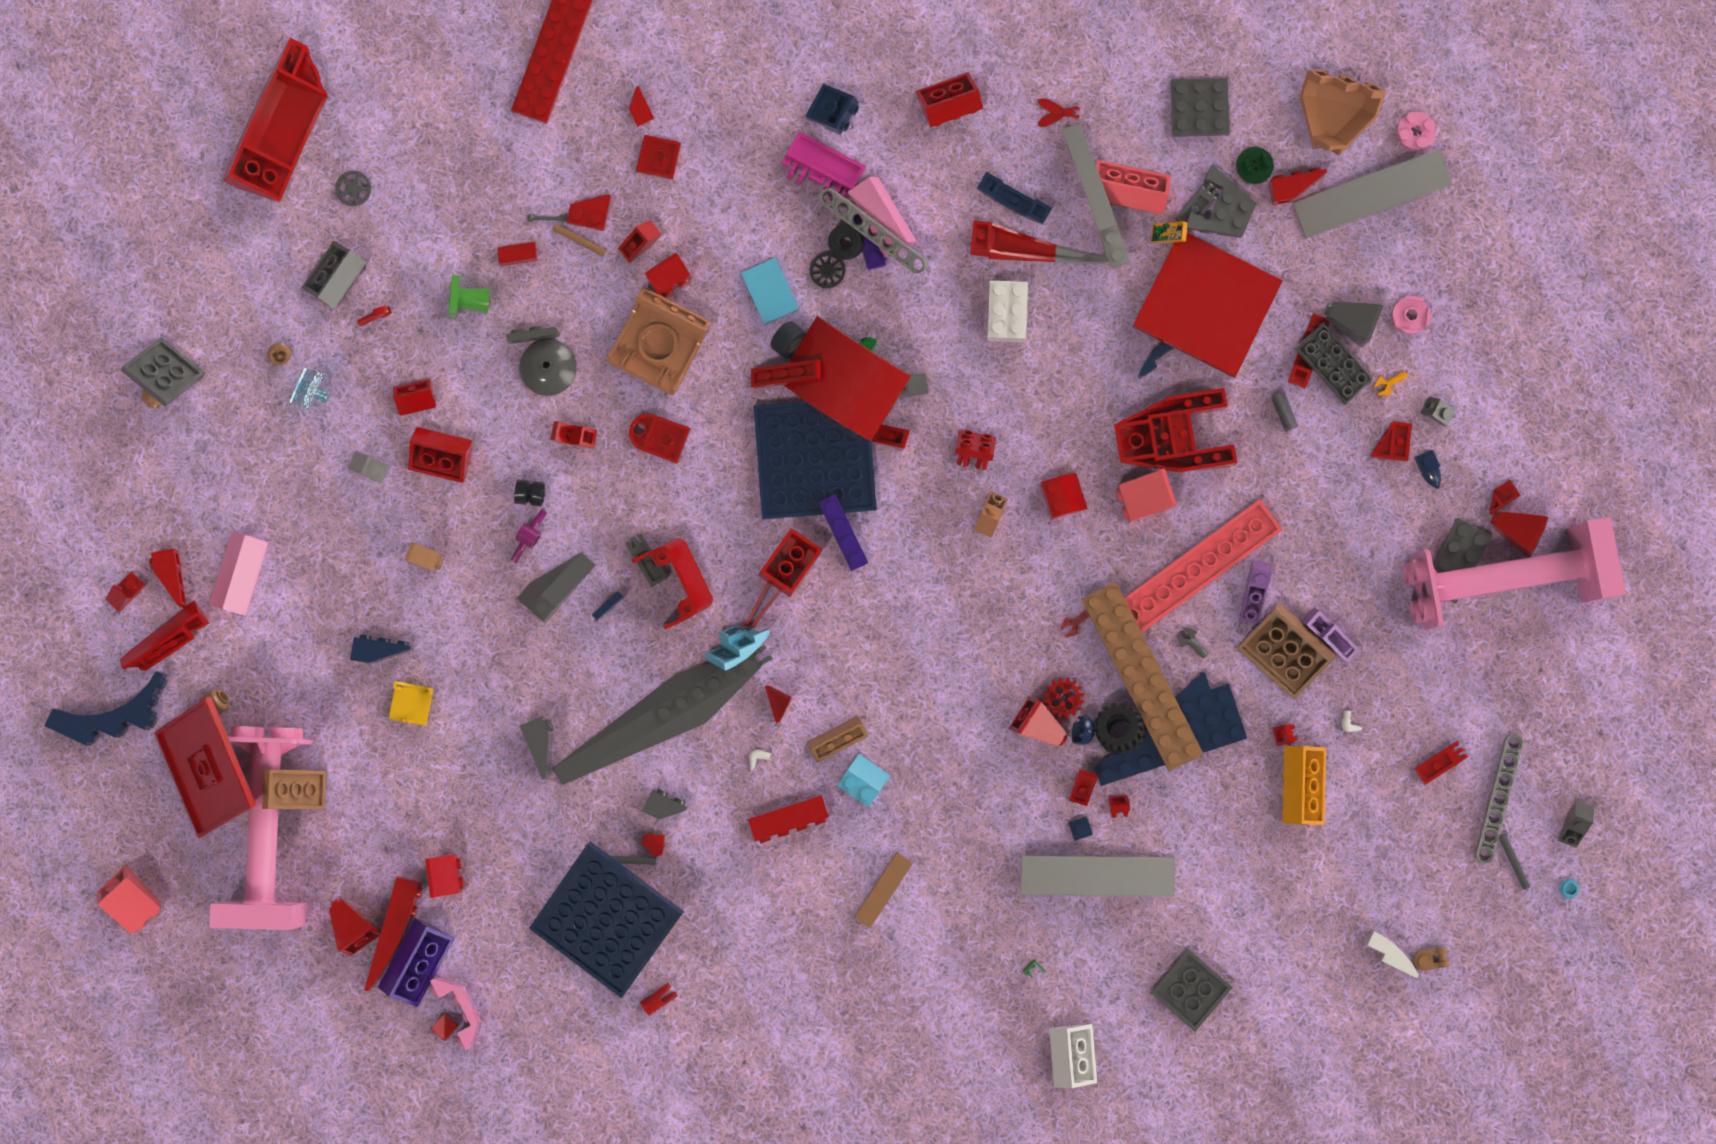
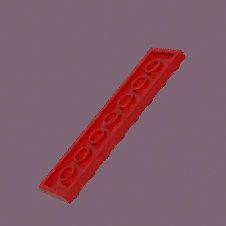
(550, 59)

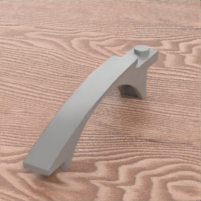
(1096, 196)

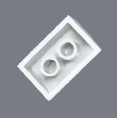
(1073, 1056)

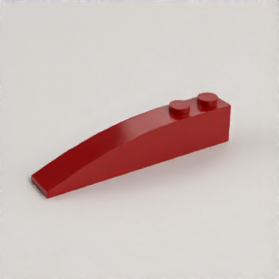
(395, 925)

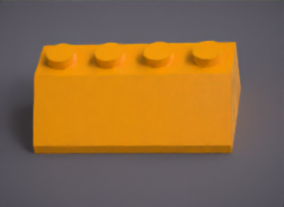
(1304, 785)

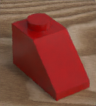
(639, 240)

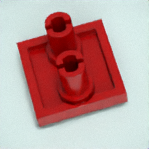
(975, 446)

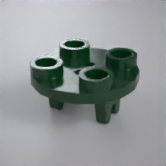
(1263, 163)

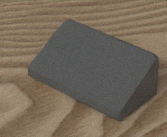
(1284, 411)

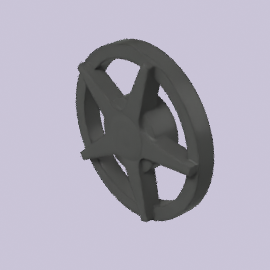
(353, 188)

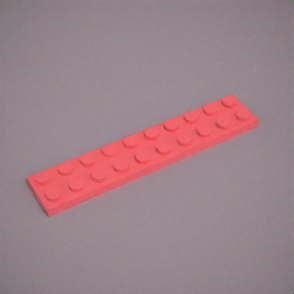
(1202, 565)

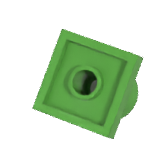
(467, 298)

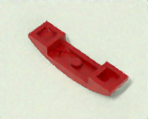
(1301, 370)

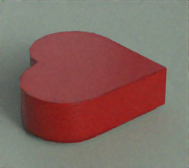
(654, 843)

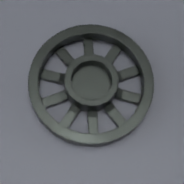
(827, 270)

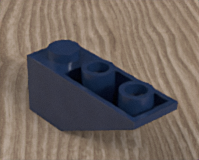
(373, 651)

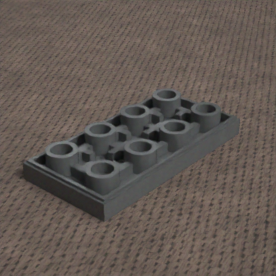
(1333, 363)

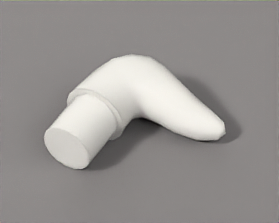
(1346, 723)
(757, 754)

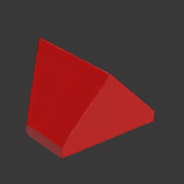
(778, 701)

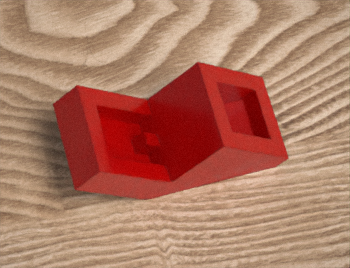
(573, 435)

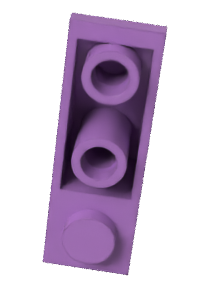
(1255, 591)

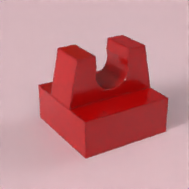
(1284, 735)
(1119, 804)

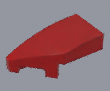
(639, 108)
(1502, 496)

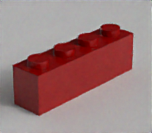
(788, 818)

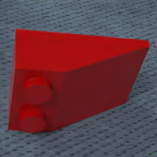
(444, 875)

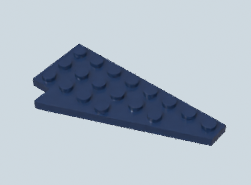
(1211, 717)

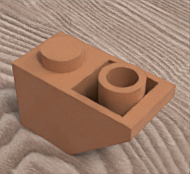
(991, 514)

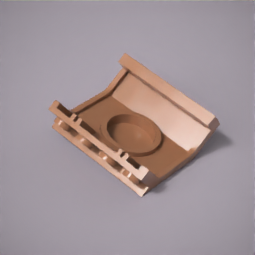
(658, 341)

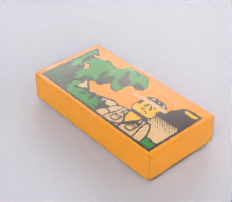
(1169, 232)

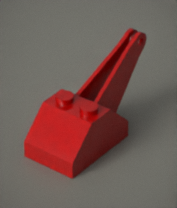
(786, 569)

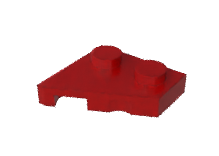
(590, 213)
(1394, 443)

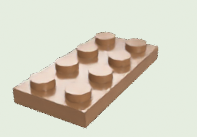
(294, 789)

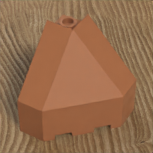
(1338, 108)

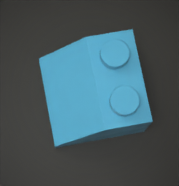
(863, 780)

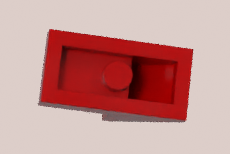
(892, 437)
(125, 591)
(1083, 787)

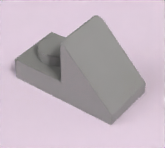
(369, 467)

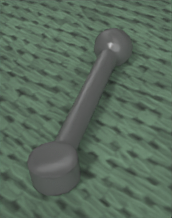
(562, 218)

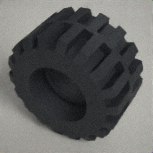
(1109, 718)

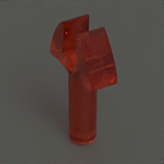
(1076, 622)

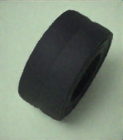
(835, 239)

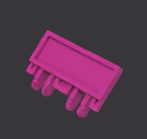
(823, 163)

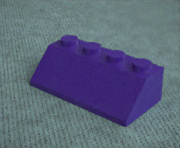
(415, 962)

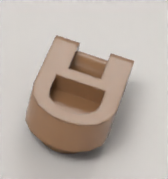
(1424, 960)

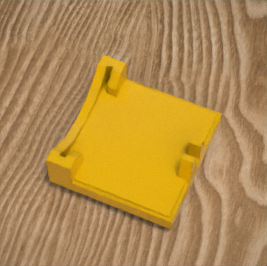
(411, 703)

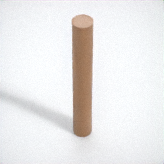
(580, 240)

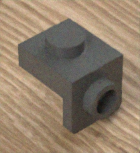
(1438, 410)

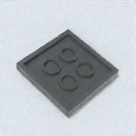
(1199, 107)
(162, 371)
(1191, 990)

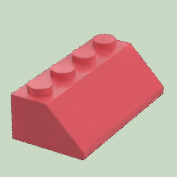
(1134, 187)

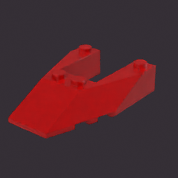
(1165, 436)

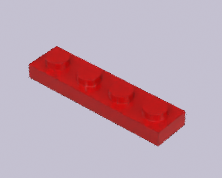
(786, 374)

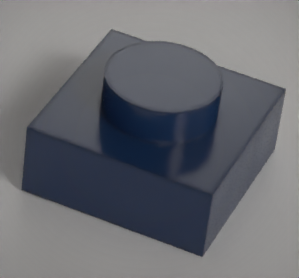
(1080, 828)

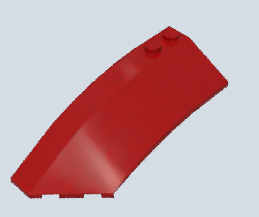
(278, 125)

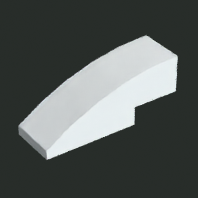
(1390, 953)

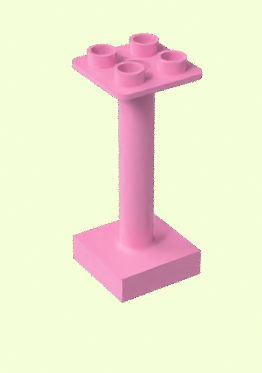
(1590, 561)
(259, 907)

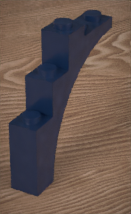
(114, 723)

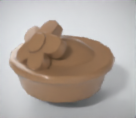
(279, 354)

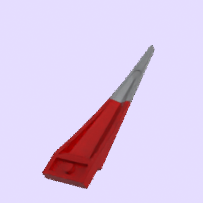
(1006, 244)

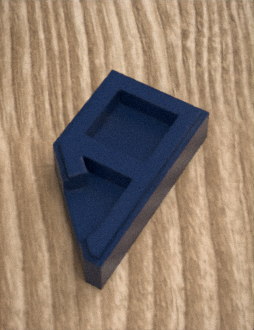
(608, 605)

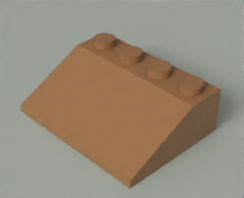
(1287, 651)

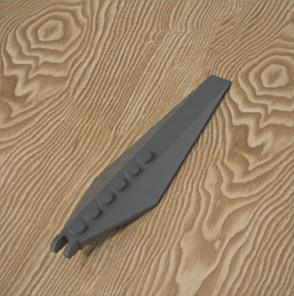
(670, 710)

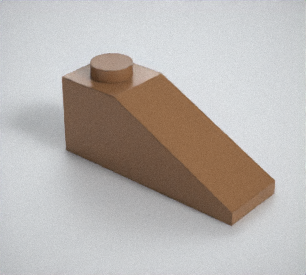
(424, 557)

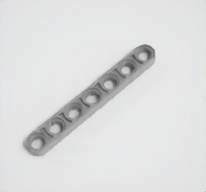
(882, 232)
(1496, 788)

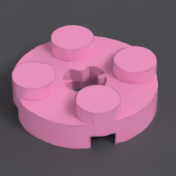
(1425, 125)
(1419, 308)

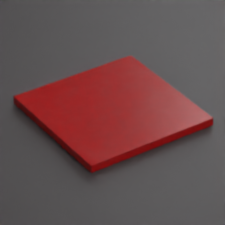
(1207, 304)
(204, 767)

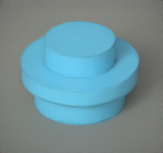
(1569, 888)

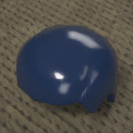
(1083, 731)

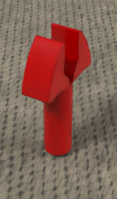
(380, 312)

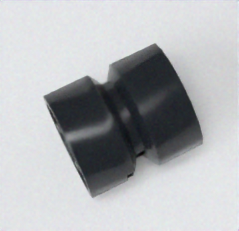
(530, 493)

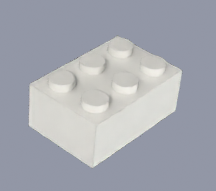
(1007, 311)

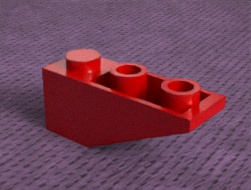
(1290, 187)

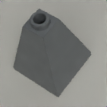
(1354, 319)

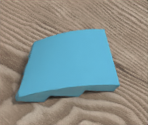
(736, 646)

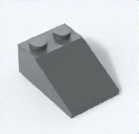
(540, 742)

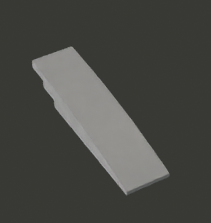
(1373, 194)
(1097, 875)

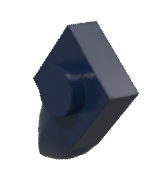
(1429, 468)

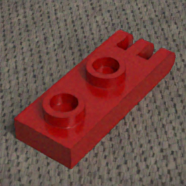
(1440, 763)

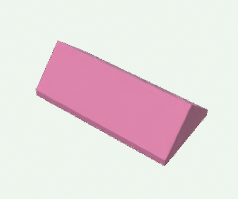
(876, 202)
(238, 573)

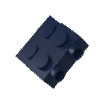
(833, 109)

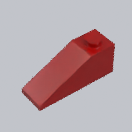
(168, 569)

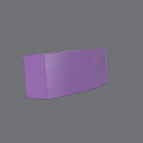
(1330, 635)

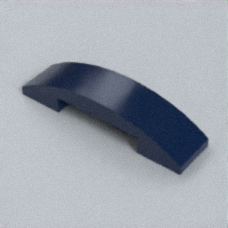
(1013, 199)
(1150, 365)

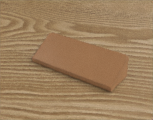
(837, 739)

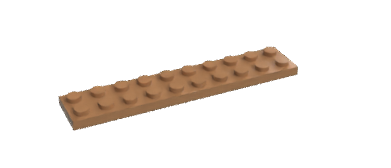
(1142, 676)

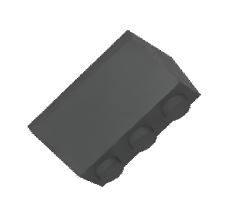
(334, 274)

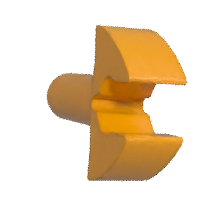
(1389, 383)

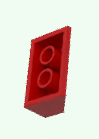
(949, 99)
(439, 454)

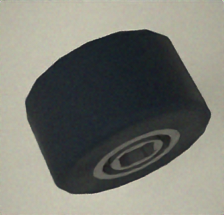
(787, 339)

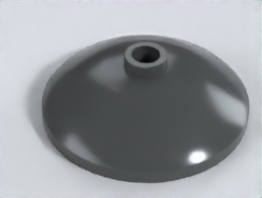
(556, 377)

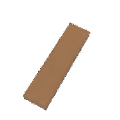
(883, 890)

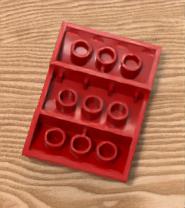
(854, 383)

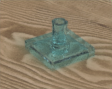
(308, 389)

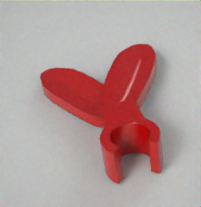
(1056, 114)

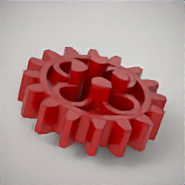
(1074, 700)

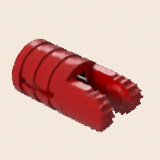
(655, 1002)

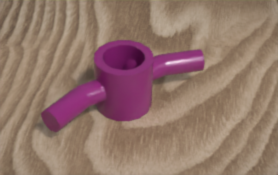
(528, 536)

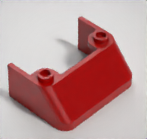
(680, 556)

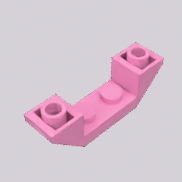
(442, 987)

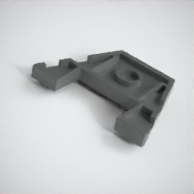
(1231, 209)

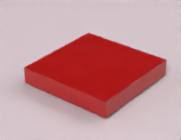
(658, 157)

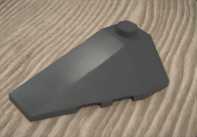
(552, 589)

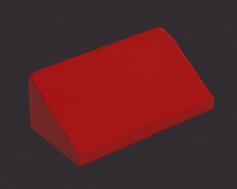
(517, 254)

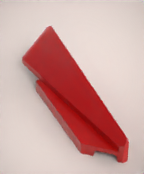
(166, 639)

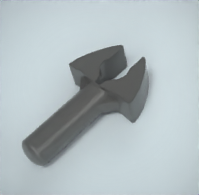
(1192, 642)

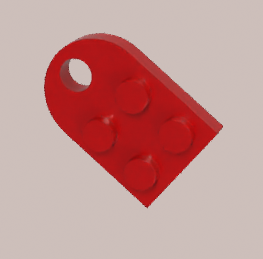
(660, 438)

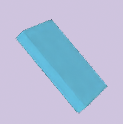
(770, 291)

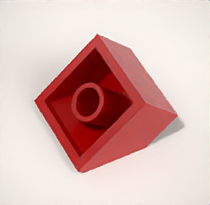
(668, 276)
(1063, 496)

